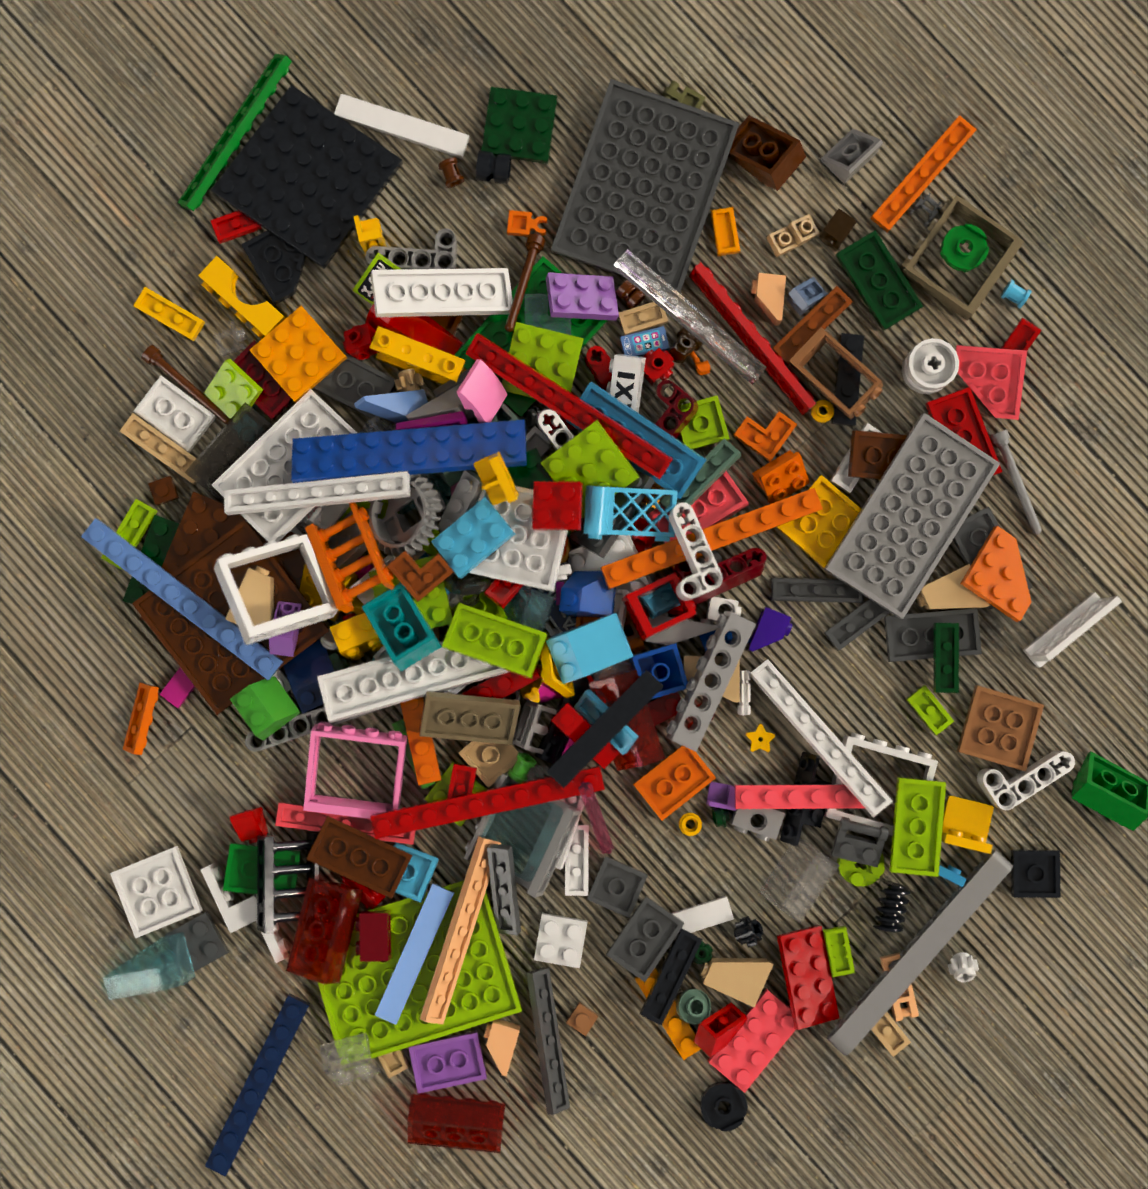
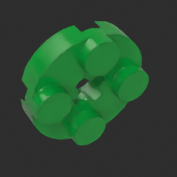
(952, 252)

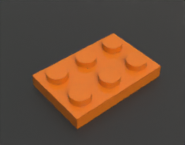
(674, 781)

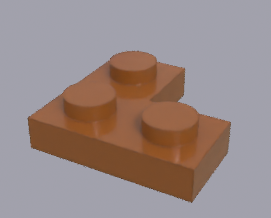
(418, 579)

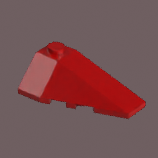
(417, 328)

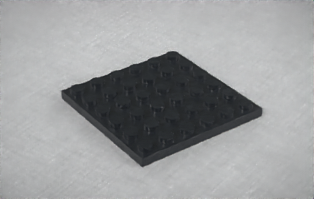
(307, 176)

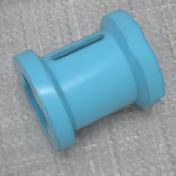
(1016, 293)

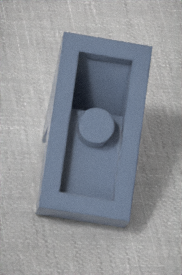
(806, 295)

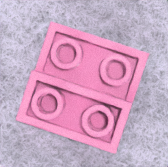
(482, 392)

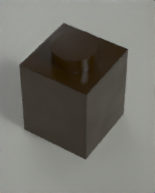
(837, 229)

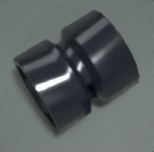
(493, 167)

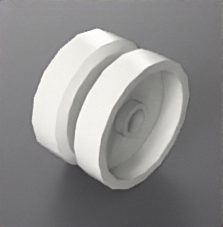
(932, 378)

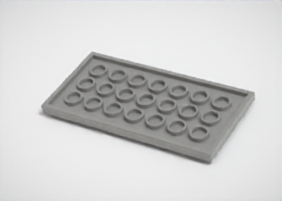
(912, 516)

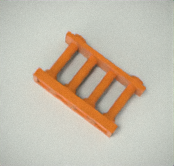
(327, 556)

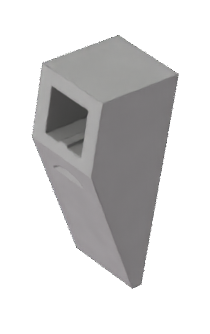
(679, 632)

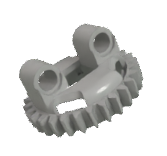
(394, 532)

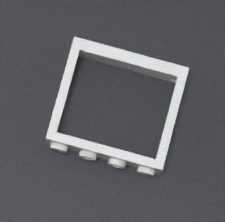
(284, 624)
(880, 746)

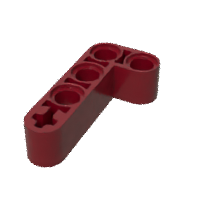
(674, 409)
(747, 564)

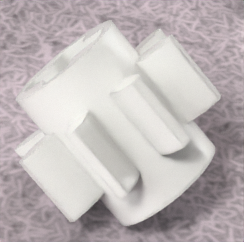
(963, 967)

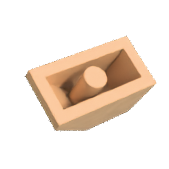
(769, 295)
(502, 1042)

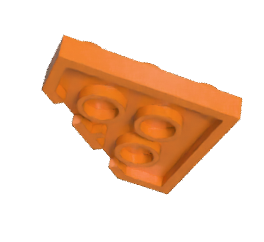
(999, 575)

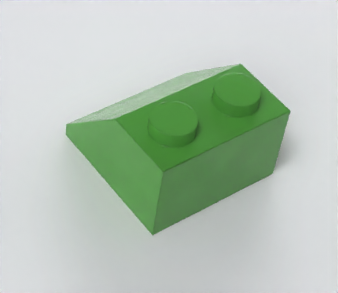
(265, 707)

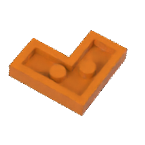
(765, 441)

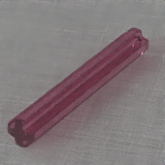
(595, 817)

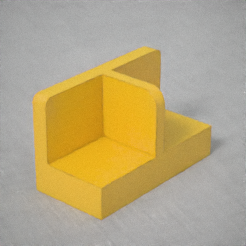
(369, 233)
(496, 479)

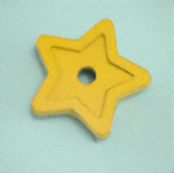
(754, 736)

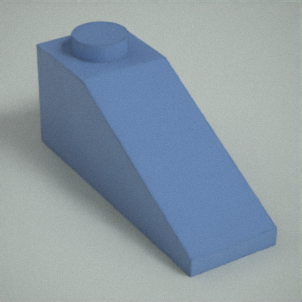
(392, 405)

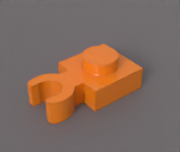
(521, 223)

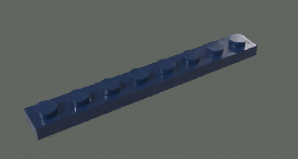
(257, 1085)

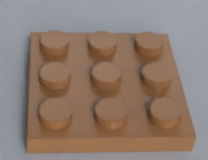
(1000, 728)

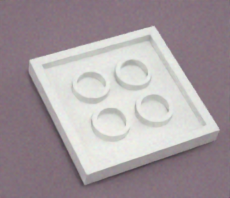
(156, 892)

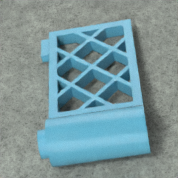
(601, 506)

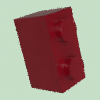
(374, 935)

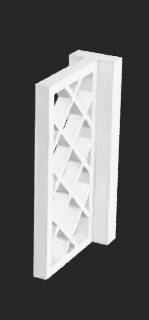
(1069, 628)

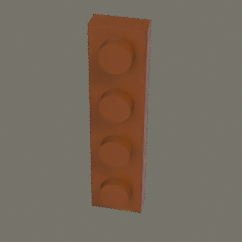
(820, 316)

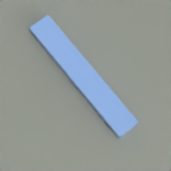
(414, 954)

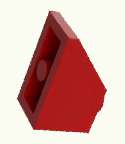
(249, 824)
(719, 1029)

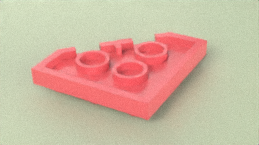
(994, 377)

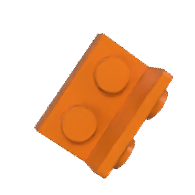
(782, 476)

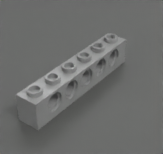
(722, 673)

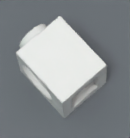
(714, 604)

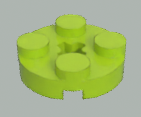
(860, 876)

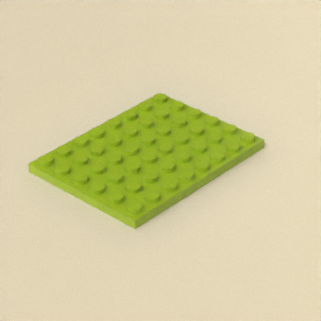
(481, 994)

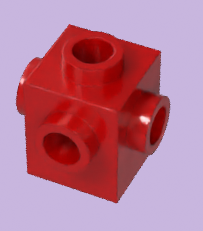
(358, 341)
(653, 373)

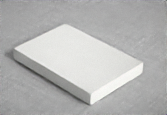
(175, 413)

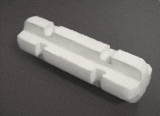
(745, 693)

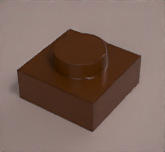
(163, 490)

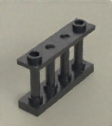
(267, 872)

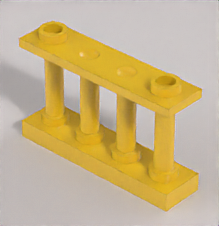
(411, 354)

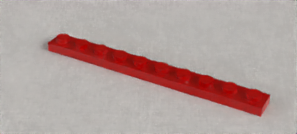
(567, 404)
(481, 803)

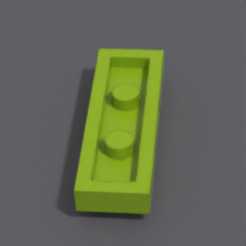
(134, 525)

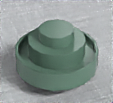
(693, 1006)

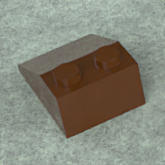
(766, 152)

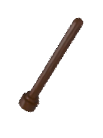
(534, 244)
(153, 356)

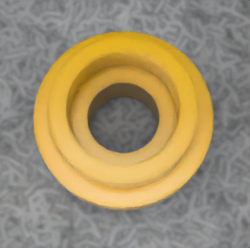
(819, 417)
(697, 824)

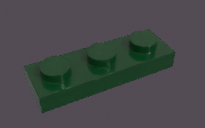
(946, 658)

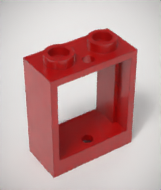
(639, 617)

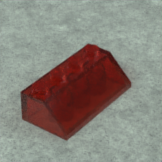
(647, 746)
(324, 931)
(455, 1123)

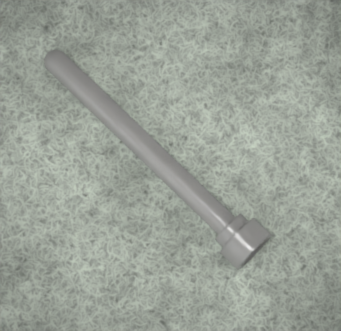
(1001, 440)

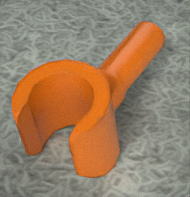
(701, 367)

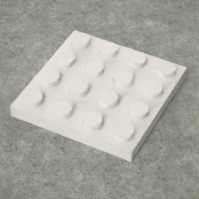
(528, 556)

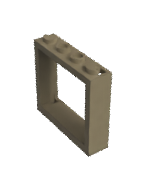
(989, 227)

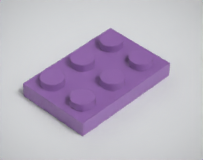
(582, 296)
(448, 1062)

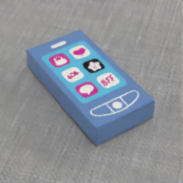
(641, 342)

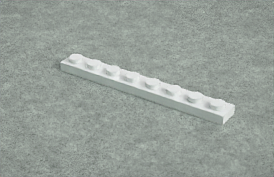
(317, 493)
(821, 738)

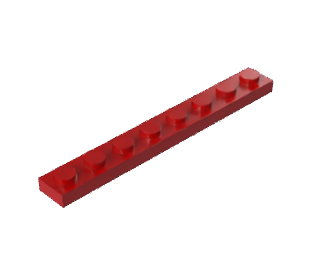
(751, 338)

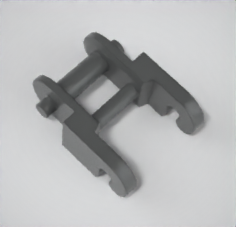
(920, 203)

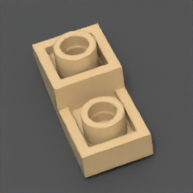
(793, 235)

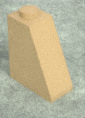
(949, 594)
(257, 596)
(732, 690)
(737, 977)

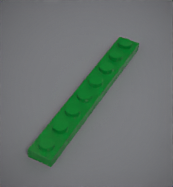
(239, 125)

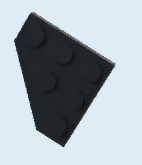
(276, 265)

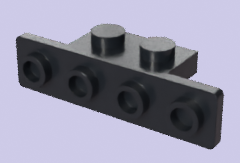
(797, 817)

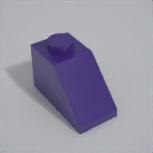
(769, 629)

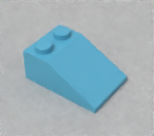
(589, 648)

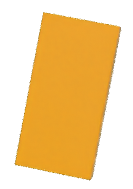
(725, 231)

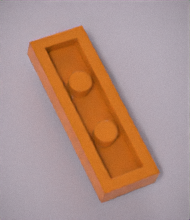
(141, 718)

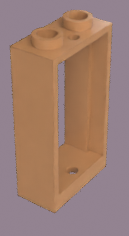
(811, 347)

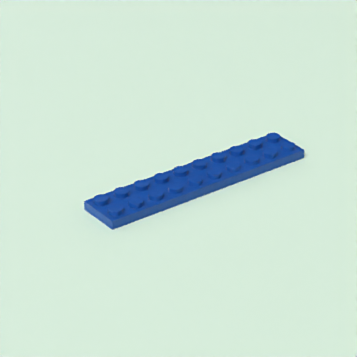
(407, 450)

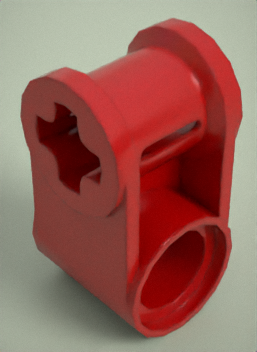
(599, 369)

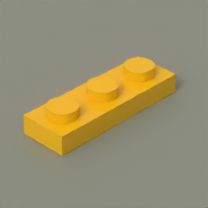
(169, 314)

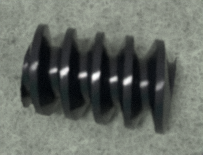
(892, 907)

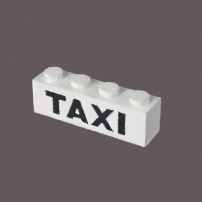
(627, 379)

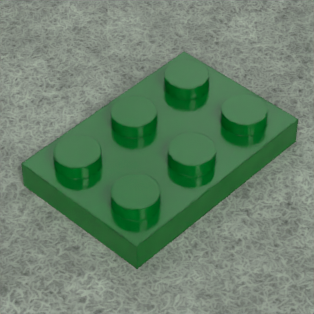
(242, 869)

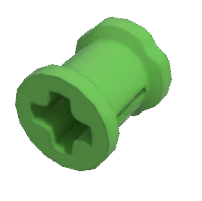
(521, 767)

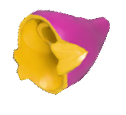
(539, 691)

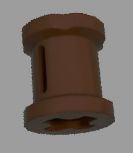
(451, 172)

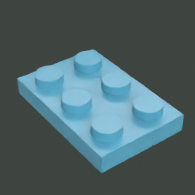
(473, 537)

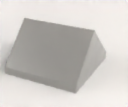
(851, 154)

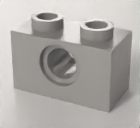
(767, 829)

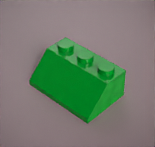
(1111, 791)

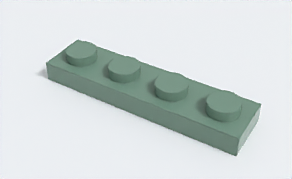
(717, 463)

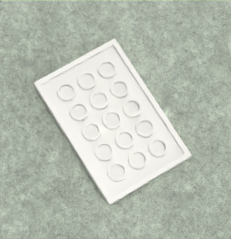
(270, 461)

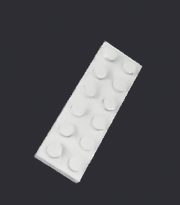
(441, 292)

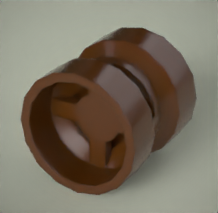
(630, 294)

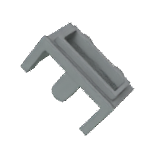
(529, 725)

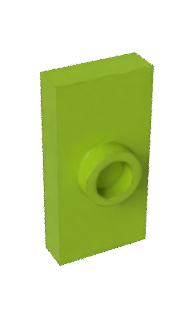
(838, 951)

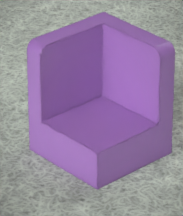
(721, 796)

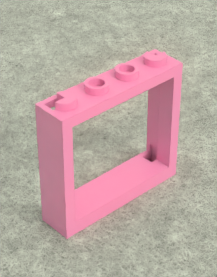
(346, 806)

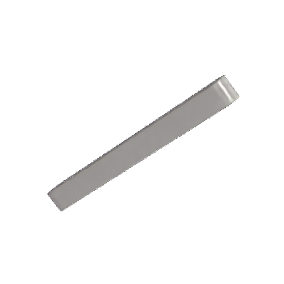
(919, 952)

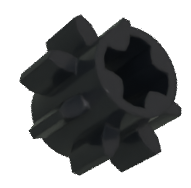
(748, 931)

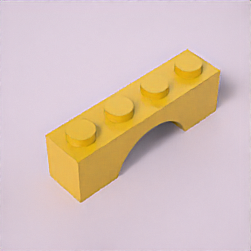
(223, 280)

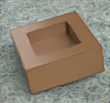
(582, 1018)

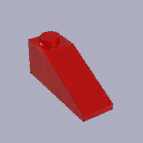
(574, 725)

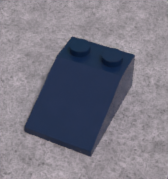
(303, 675)

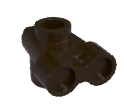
(684, 345)

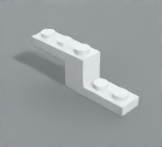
(241, 913)

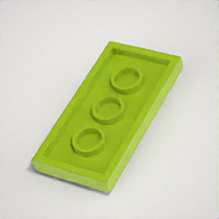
(494, 640)
(917, 827)

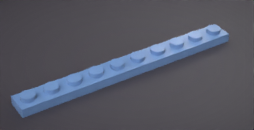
(180, 597)

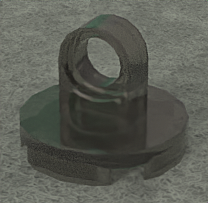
(468, 585)

